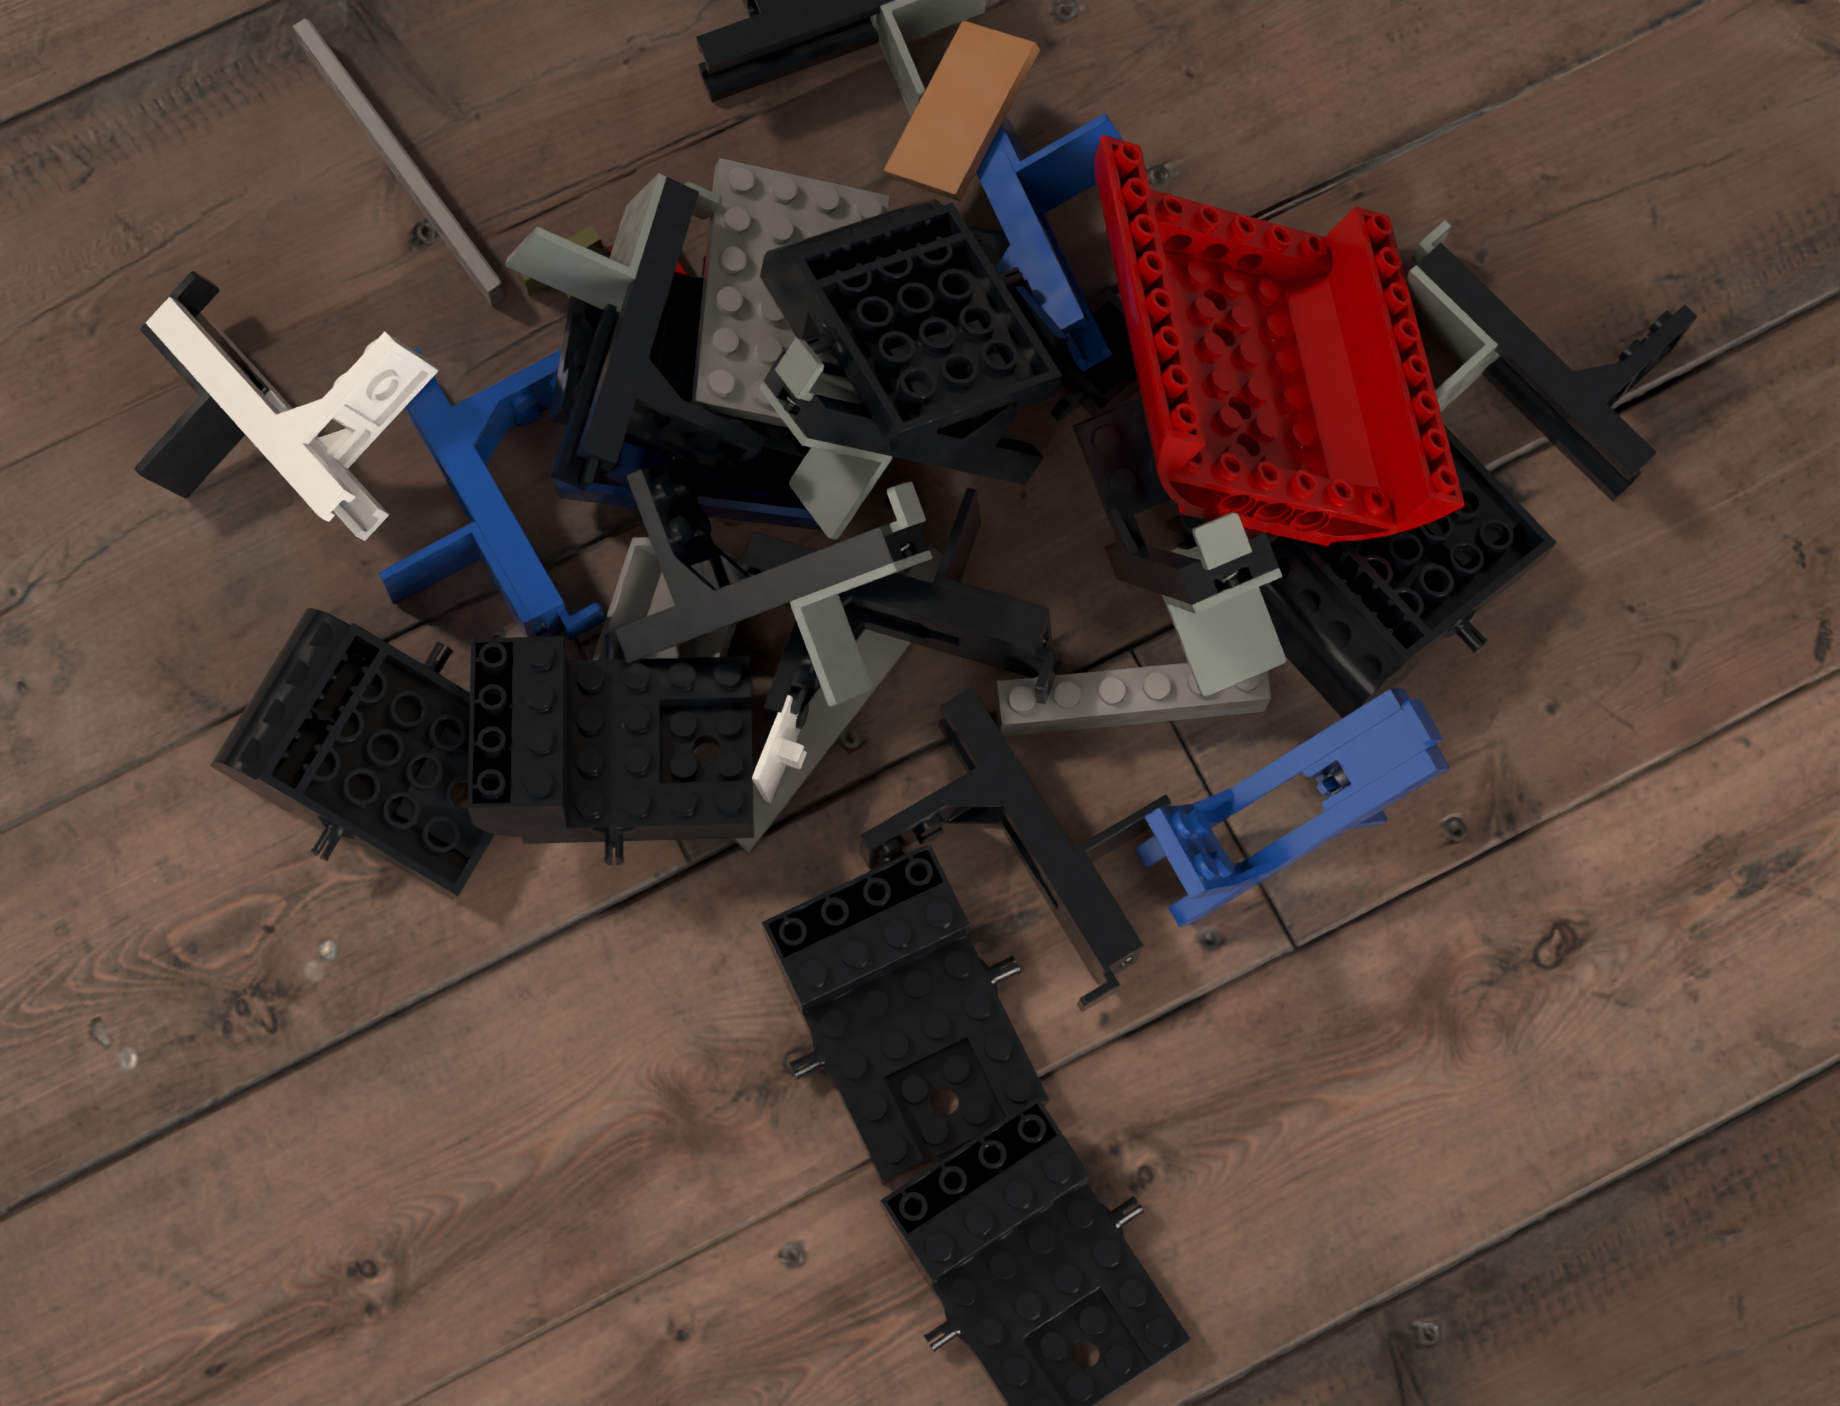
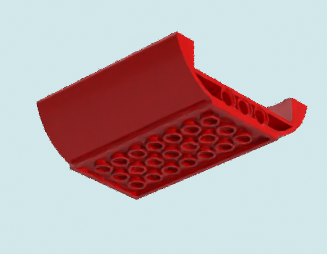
(1276, 364)

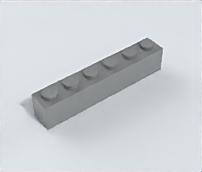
(1121, 699)

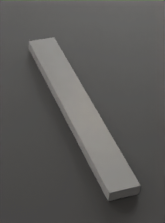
(399, 162)
(827, 723)

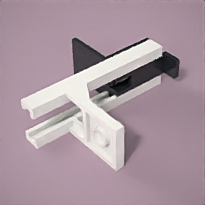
(241, 402)

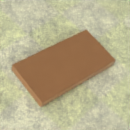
(961, 110)

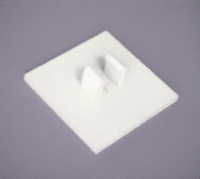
(778, 752)

